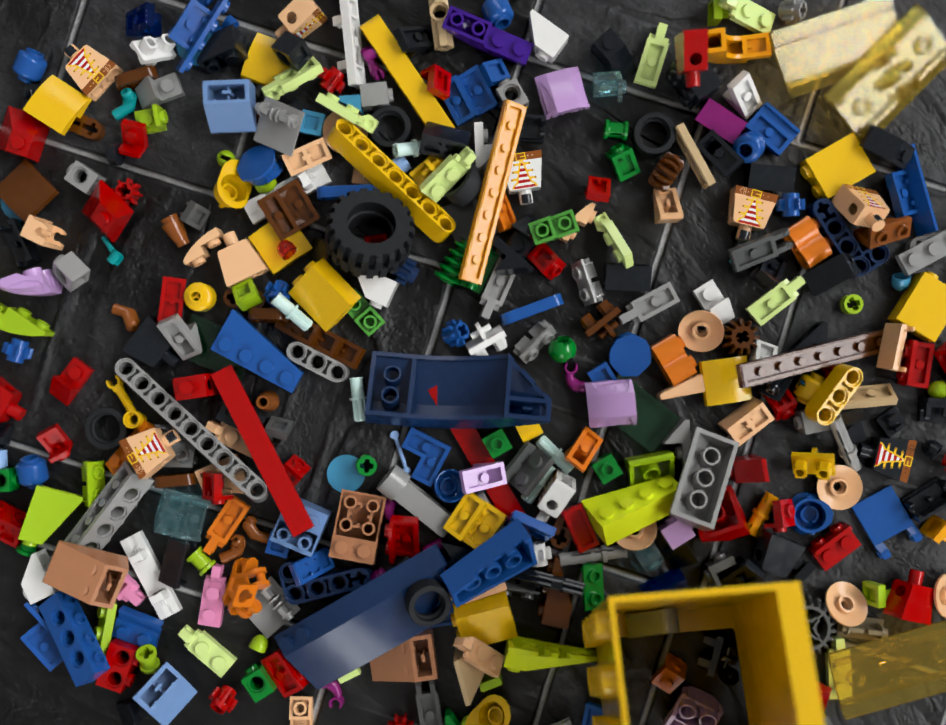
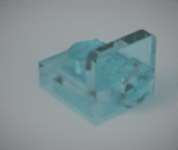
(609, 84)
(649, 558)

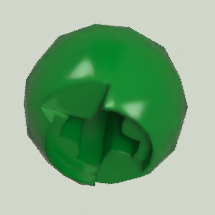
(562, 349)

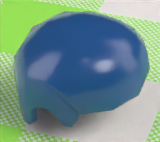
(448, 486)

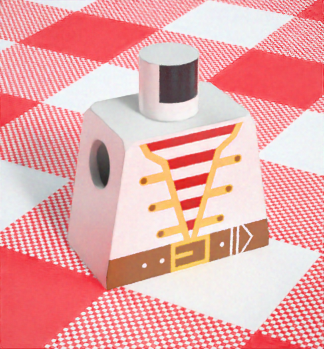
(525, 175)
(560, 489)

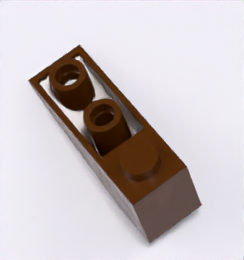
(556, 607)

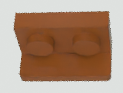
(893, 231)

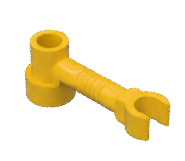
(130, 416)

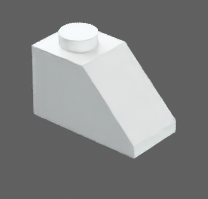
(546, 37)
(378, 290)
(32, 584)

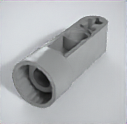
(398, 486)

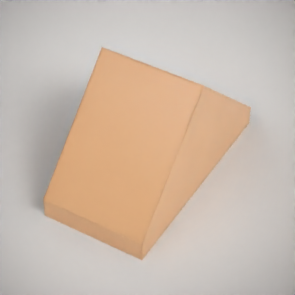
(667, 206)

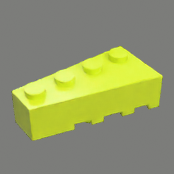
(630, 508)

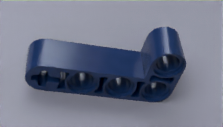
(843, 234)
(326, 579)

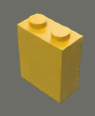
(836, 165)
(323, 294)
(922, 307)
(486, 619)

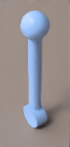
(394, 435)

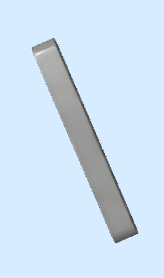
(184, 422)

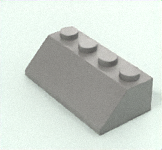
(703, 479)

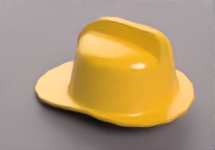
(230, 189)
(491, 711)

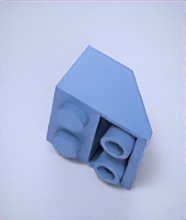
(230, 105)
(307, 541)
(165, 694)

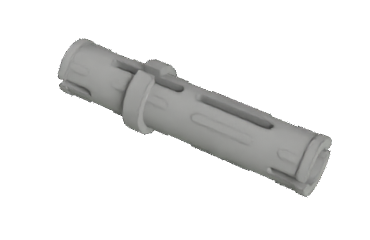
(846, 449)
(601, 553)

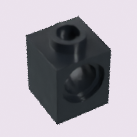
(292, 51)

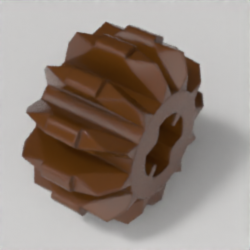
(666, 172)
(748, 334)

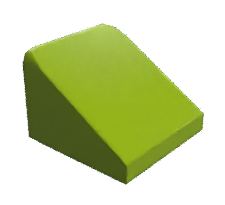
(246, 294)

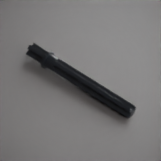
(551, 581)

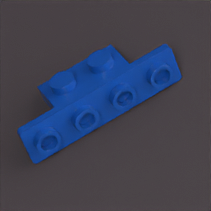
(193, 28)
(911, 196)
(41, 641)

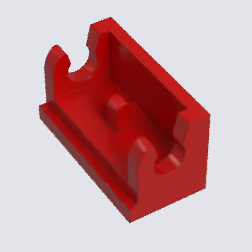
(171, 297)

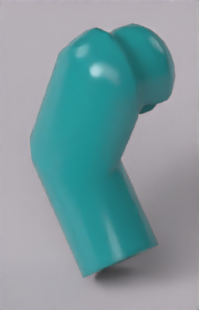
(128, 104)

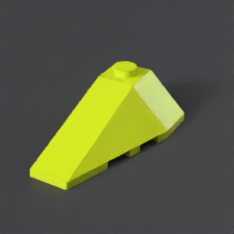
(534, 654)

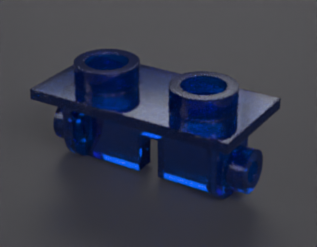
(671, 581)

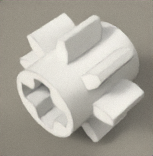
(542, 553)

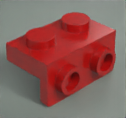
(918, 360)
(402, 537)

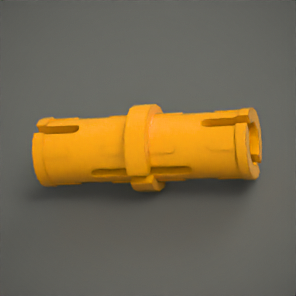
(761, 513)

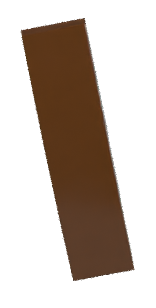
(325, 342)

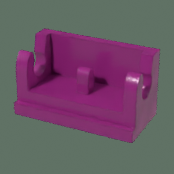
(720, 120)

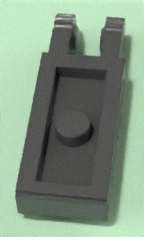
(759, 250)
(428, 704)

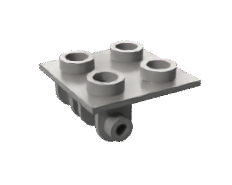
(278, 125)
(275, 609)

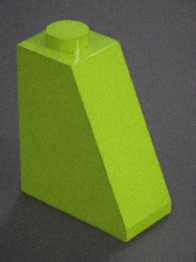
(46, 513)

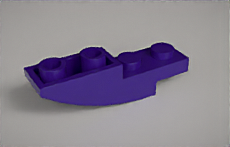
(485, 37)

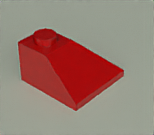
(23, 134)
(107, 211)
(730, 520)

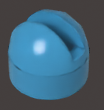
(900, 282)

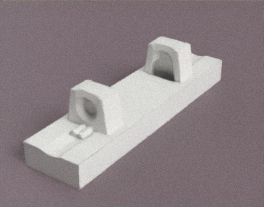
(353, 62)
(309, 179)
(148, 572)

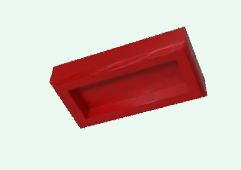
(580, 528)

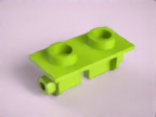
(94, 475)

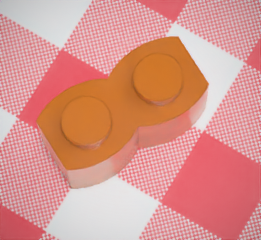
(808, 243)
(673, 360)

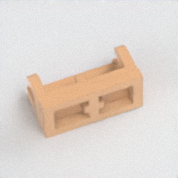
(307, 156)
(42, 232)
(893, 346)
(746, 420)

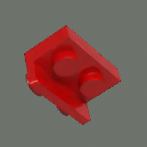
(10, 524)
(834, 545)
(283, 673)

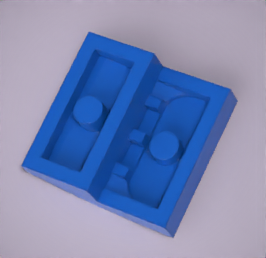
(470, 96)

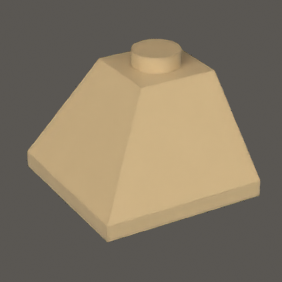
(468, 677)

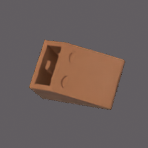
(358, 527)
(87, 573)
(409, 661)

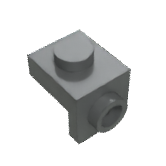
(718, 563)

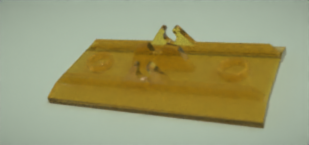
(829, 45)
(890, 73)
(890, 670)

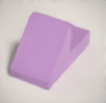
(482, 476)

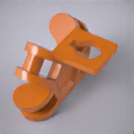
(240, 593)

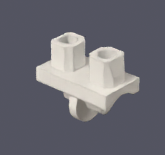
(154, 50)
(485, 337)

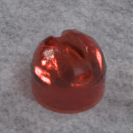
(286, 249)

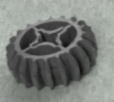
(819, 611)

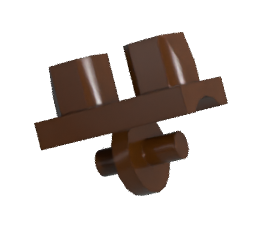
(591, 325)

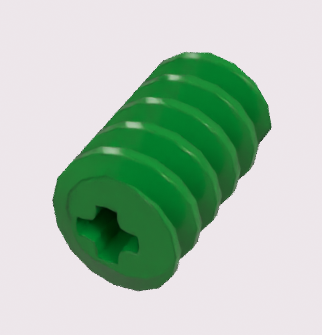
(451, 270)

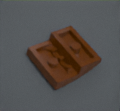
(26, 190)
(288, 209)

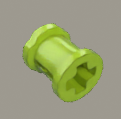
(201, 561)
(147, 657)

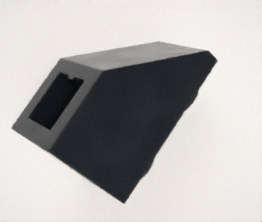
(223, 50)

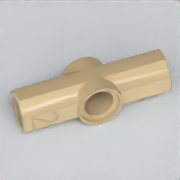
(442, 39)

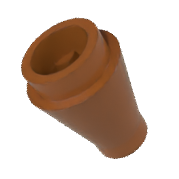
(175, 230)
(272, 401)

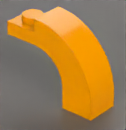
(736, 49)

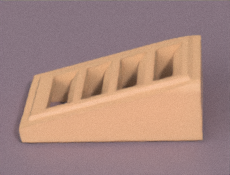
(690, 386)

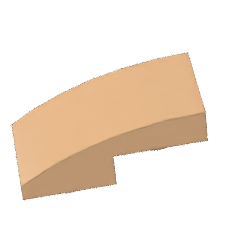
(585, 215)
(198, 252)
(301, 710)

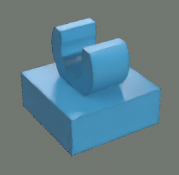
(312, 123)

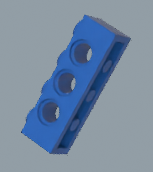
(74, 638)

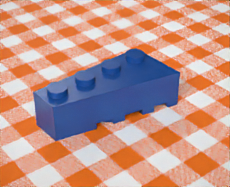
(252, 350)
(490, 564)

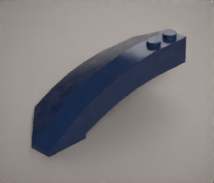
(470, 392)
(362, 622)

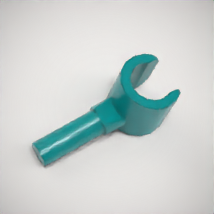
(115, 256)

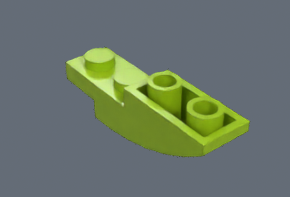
(22, 323)

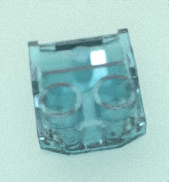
(180, 515)

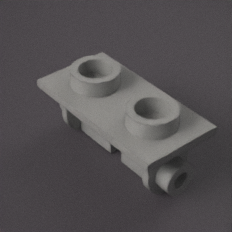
(583, 272)
(542, 335)

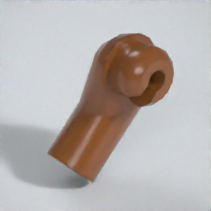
(129, 316)
(252, 531)
(236, 550)

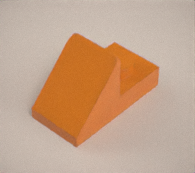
(583, 449)

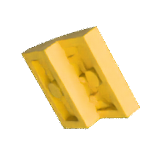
(262, 61)
(57, 104)
(266, 242)
(722, 381)
(474, 520)

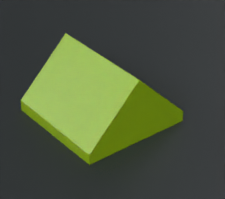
(649, 466)

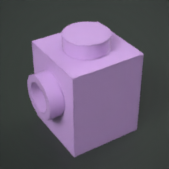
(675, 532)

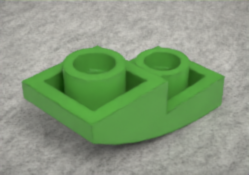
(554, 227)
(366, 316)

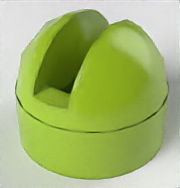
(227, 153)
(937, 389)
(259, 643)

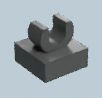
(194, 215)
(279, 428)

